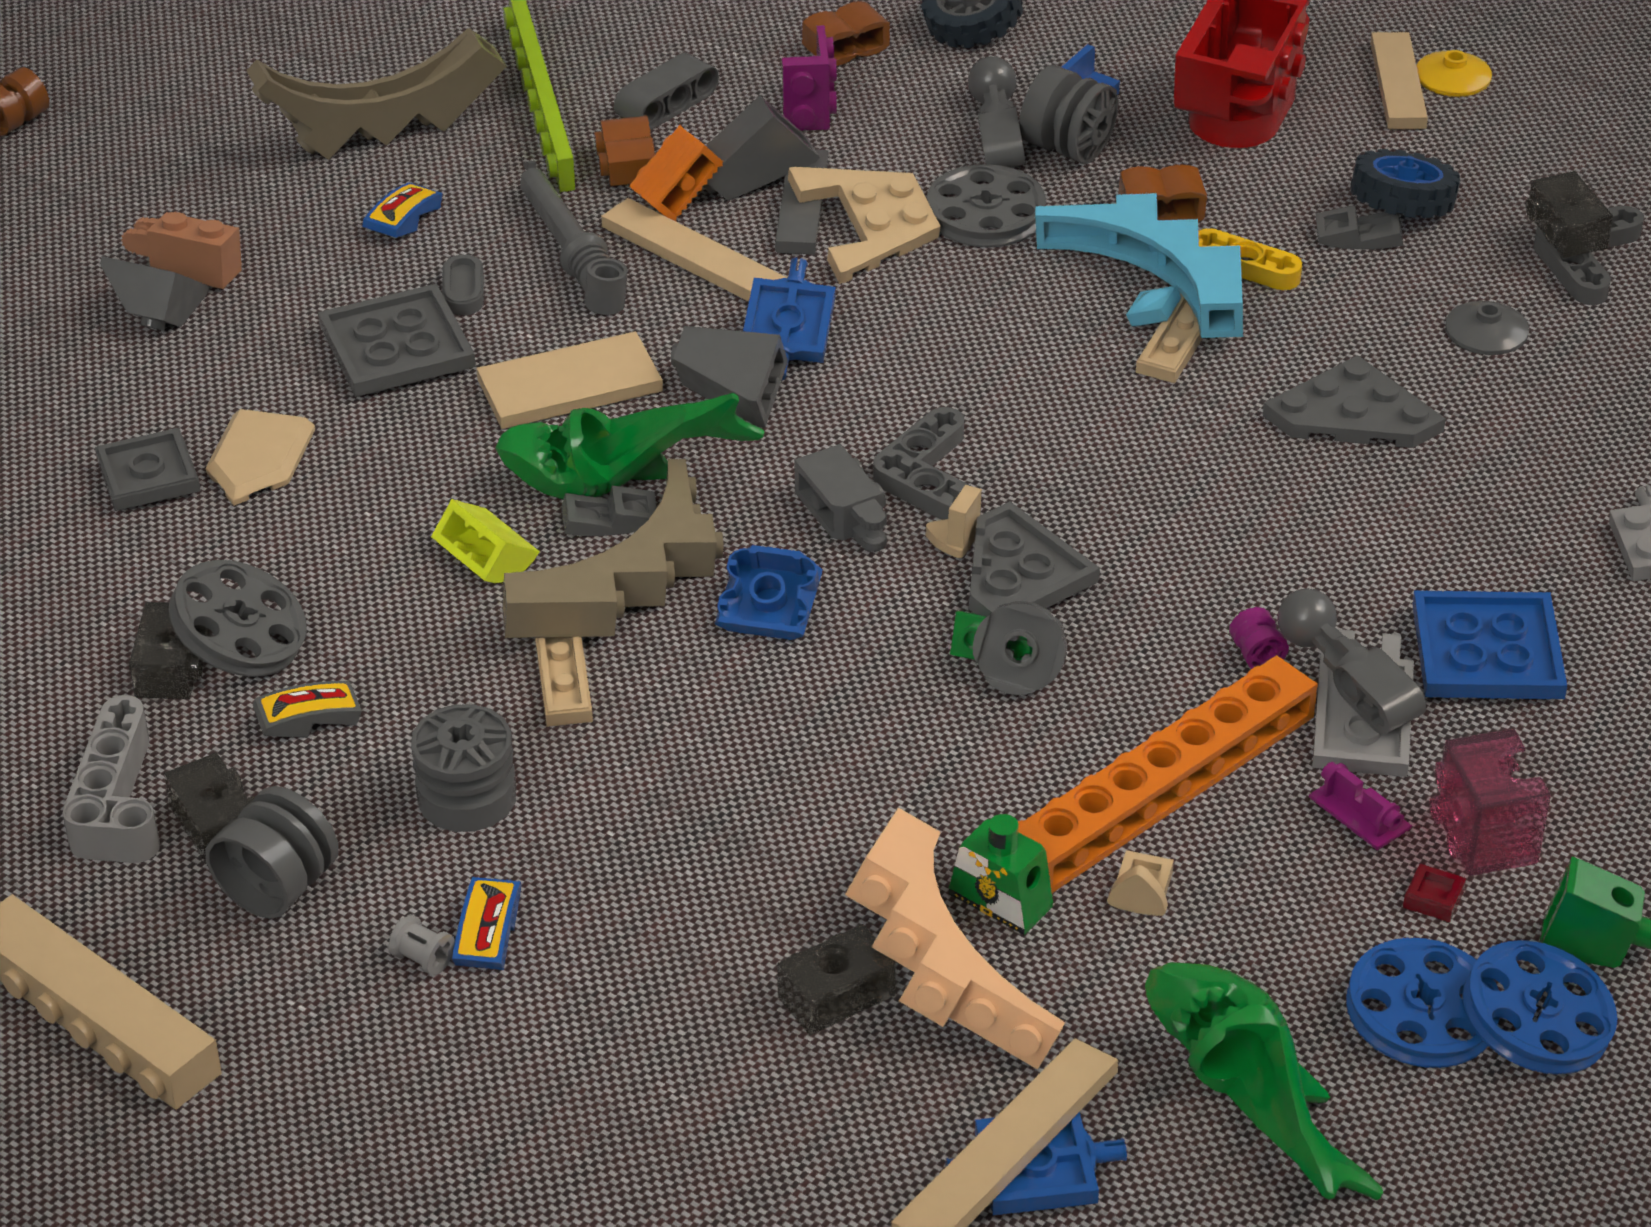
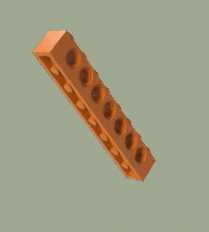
(1170, 768)

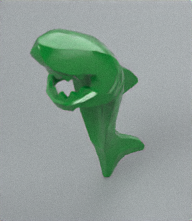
(600, 452)
(1247, 1051)

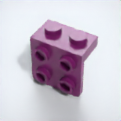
(809, 86)

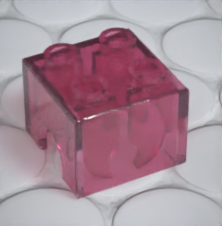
(1486, 812)

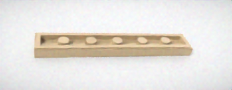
(686, 248)
(1011, 1139)

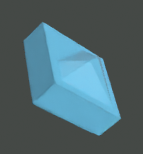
(1153, 306)

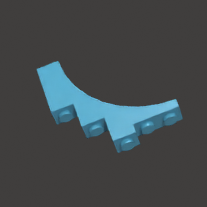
(1168, 248)

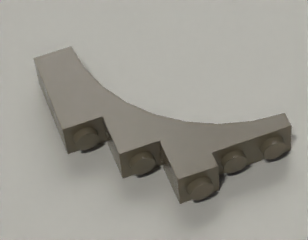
(380, 108)
(592, 593)

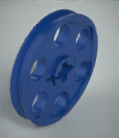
(1560, 1006)
(1407, 1011)

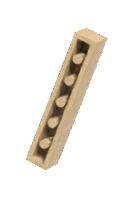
(103, 1007)

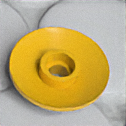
(1454, 73)

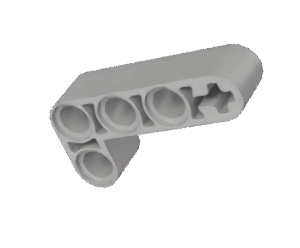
(98, 811)

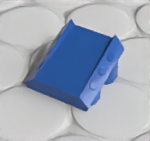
(768, 592)

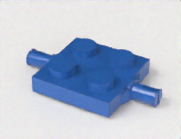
(793, 310)
(1059, 1174)

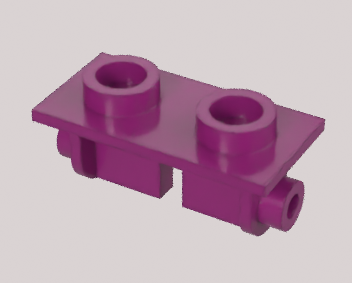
(1359, 809)

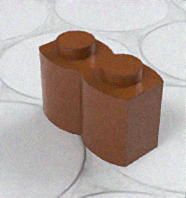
(854, 29)
(623, 148)
(1177, 189)

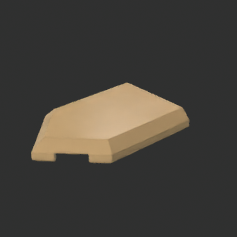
(258, 452)

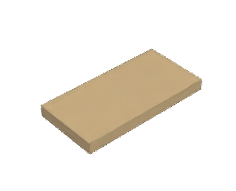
(569, 379)

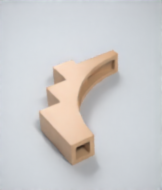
(922, 936)

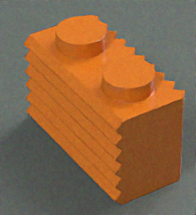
(676, 173)

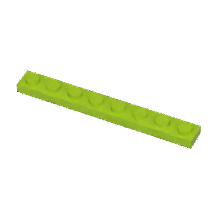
(540, 94)

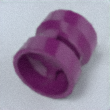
(1257, 636)

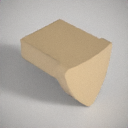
(959, 530)
(1142, 884)

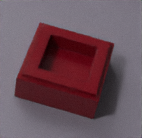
(1434, 892)

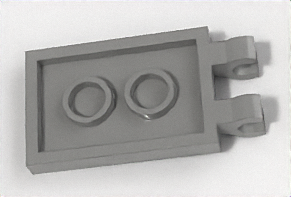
(1346, 737)

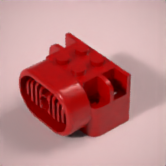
(1241, 69)

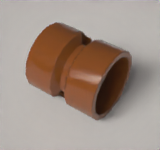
(21, 99)

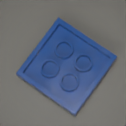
(1488, 645)

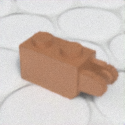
(188, 246)

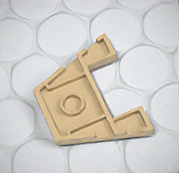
(883, 207)

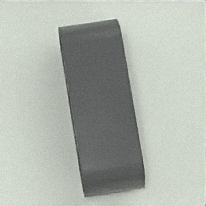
(667, 90)

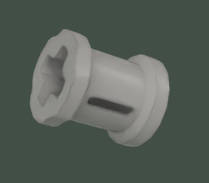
(421, 945)

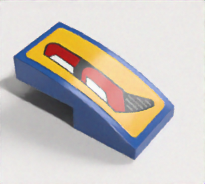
(400, 210)
(486, 923)

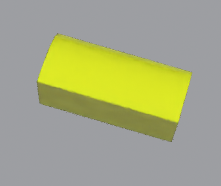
(483, 541)

